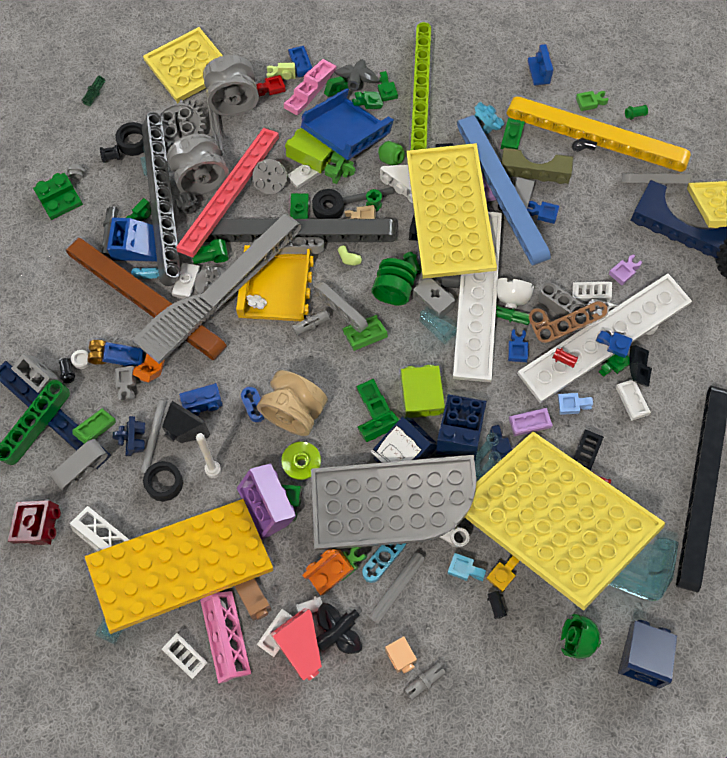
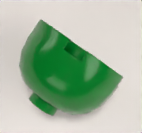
(580, 637)

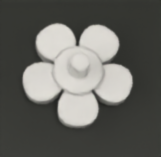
(256, 301)

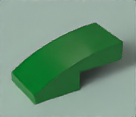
(372, 399)

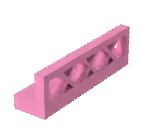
(220, 635)

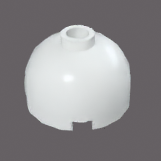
(514, 292)

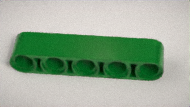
(42, 417)

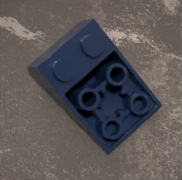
(461, 426)

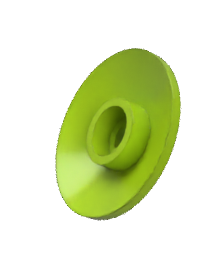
(297, 452)

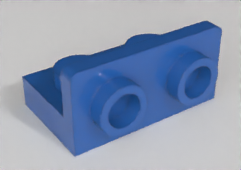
(541, 66)
(201, 399)

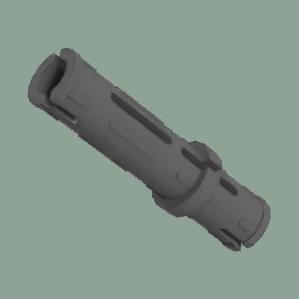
(111, 212)

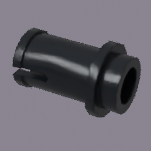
(67, 374)
(497, 604)

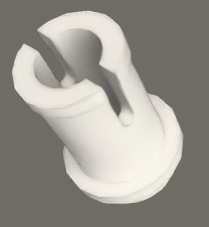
(313, 605)

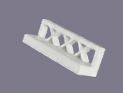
(91, 537)

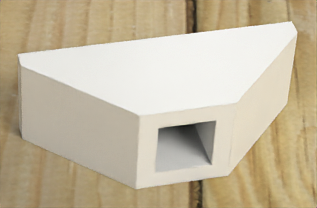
(398, 178)

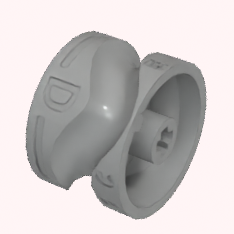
(230, 85)
(197, 164)

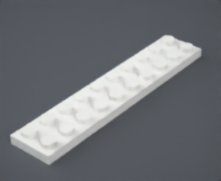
(477, 318)
(631, 319)

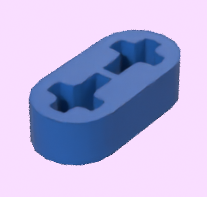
(249, 405)

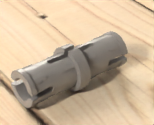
(299, 327)
(424, 681)

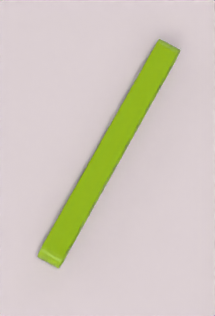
(421, 87)

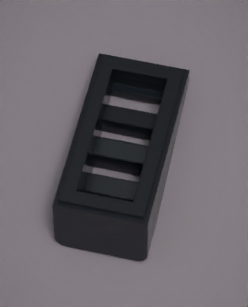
(594, 437)

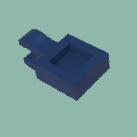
(503, 446)

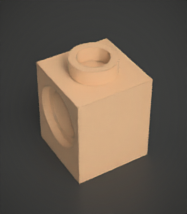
(401, 655)

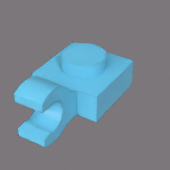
(463, 567)

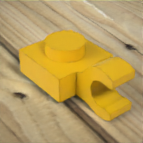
(501, 575)

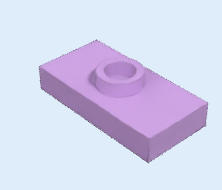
(530, 422)

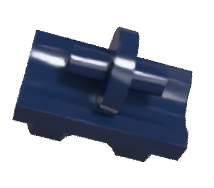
(132, 445)

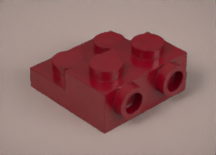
(34, 522)

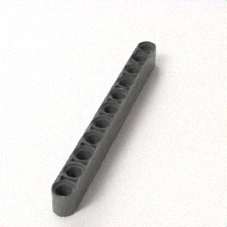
(160, 199)
(328, 229)

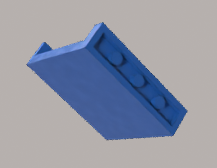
(344, 126)

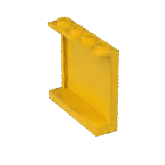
(284, 287)

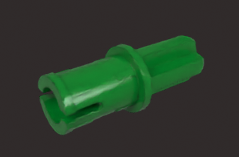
(512, 315)

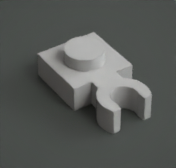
(125, 382)

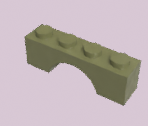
(556, 170)

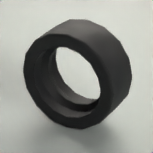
(125, 130)
(154, 469)

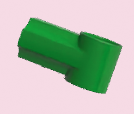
(214, 252)

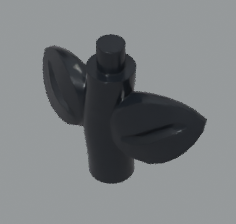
(338, 629)

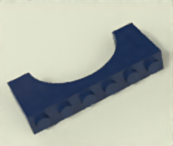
(655, 215)

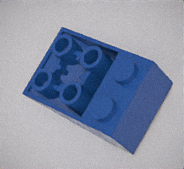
(131, 240)

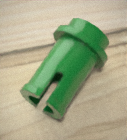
(632, 112)
(411, 258)

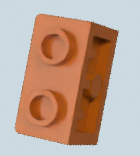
(328, 570)

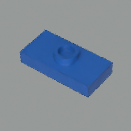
(302, 63)
(122, 354)

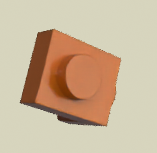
(148, 370)

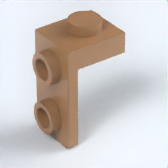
(253, 599)

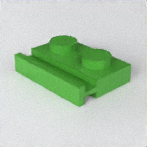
(372, 334)

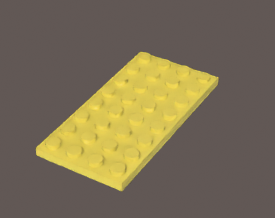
(450, 211)

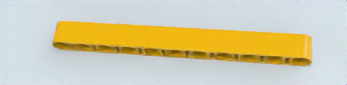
(604, 134)

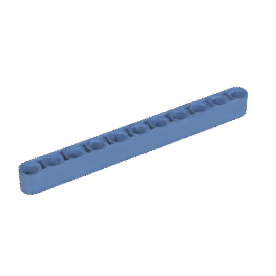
(505, 193)

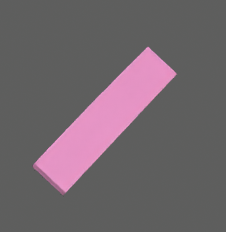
(310, 87)

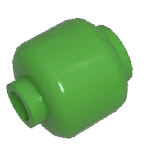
(391, 153)

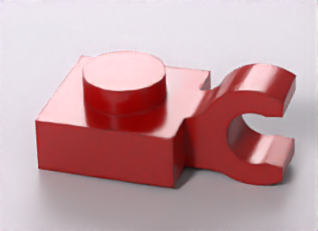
(272, 85)

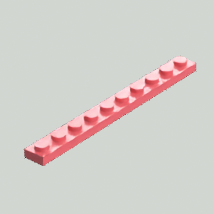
(227, 193)

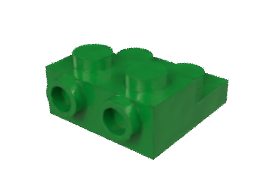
(57, 195)

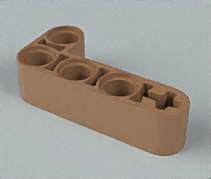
(570, 319)

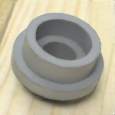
(76, 171)

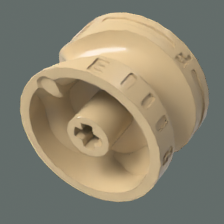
(293, 403)

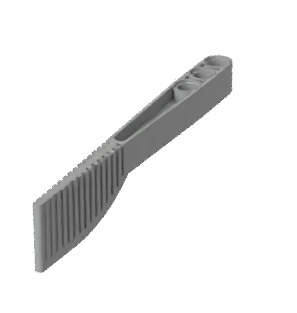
(184, 316)

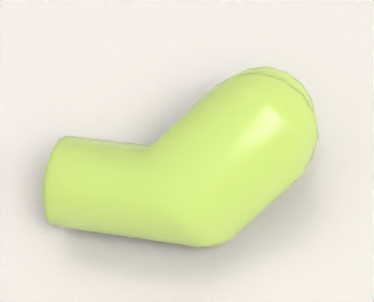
(349, 258)

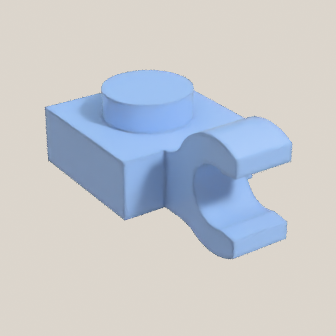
(571, 404)

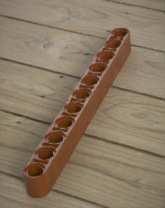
(138, 293)

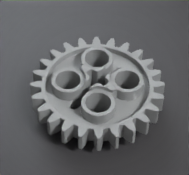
(194, 121)

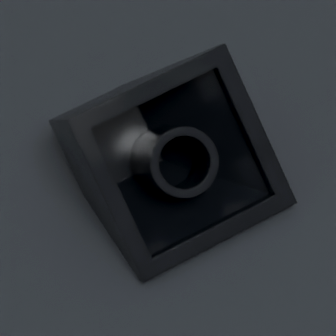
(183, 424)

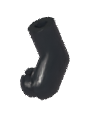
(582, 144)

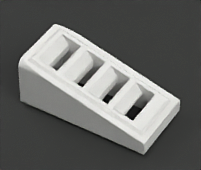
(599, 286)
(166, 649)

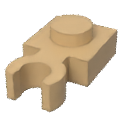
(364, 212)

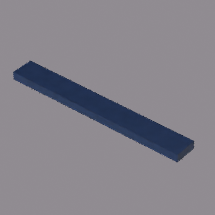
(23, 391)

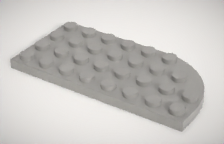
(390, 501)

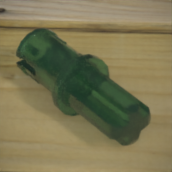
(93, 91)

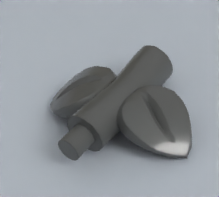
(357, 73)

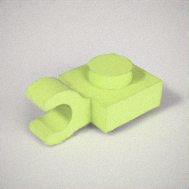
(286, 70)

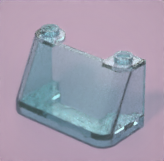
(650, 570)

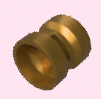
(96, 352)

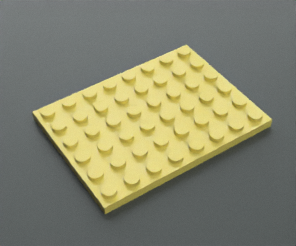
(561, 519)

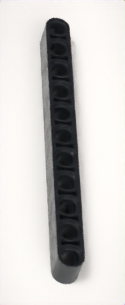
(703, 491)

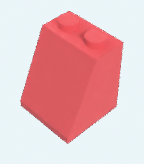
(299, 644)

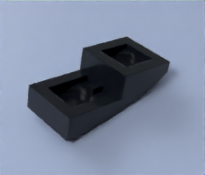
(638, 365)

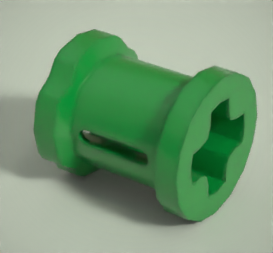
(374, 198)

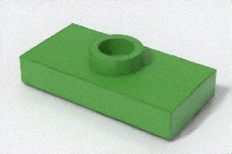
(94, 426)

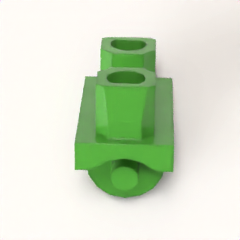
(343, 168)

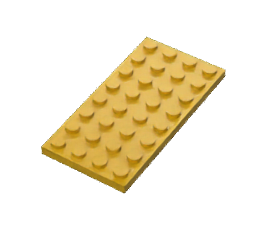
(177, 565)

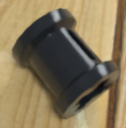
(110, 153)

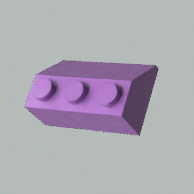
(266, 500)

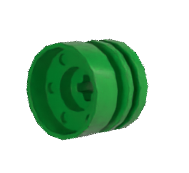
(394, 281)

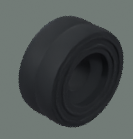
(328, 196)

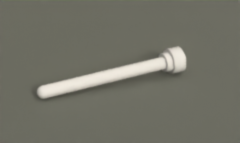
(212, 467)

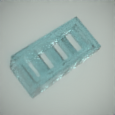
(439, 327)

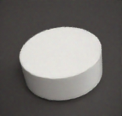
(79, 359)

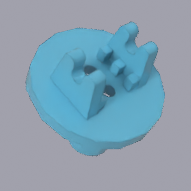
(488, 116)

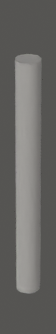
(153, 436)

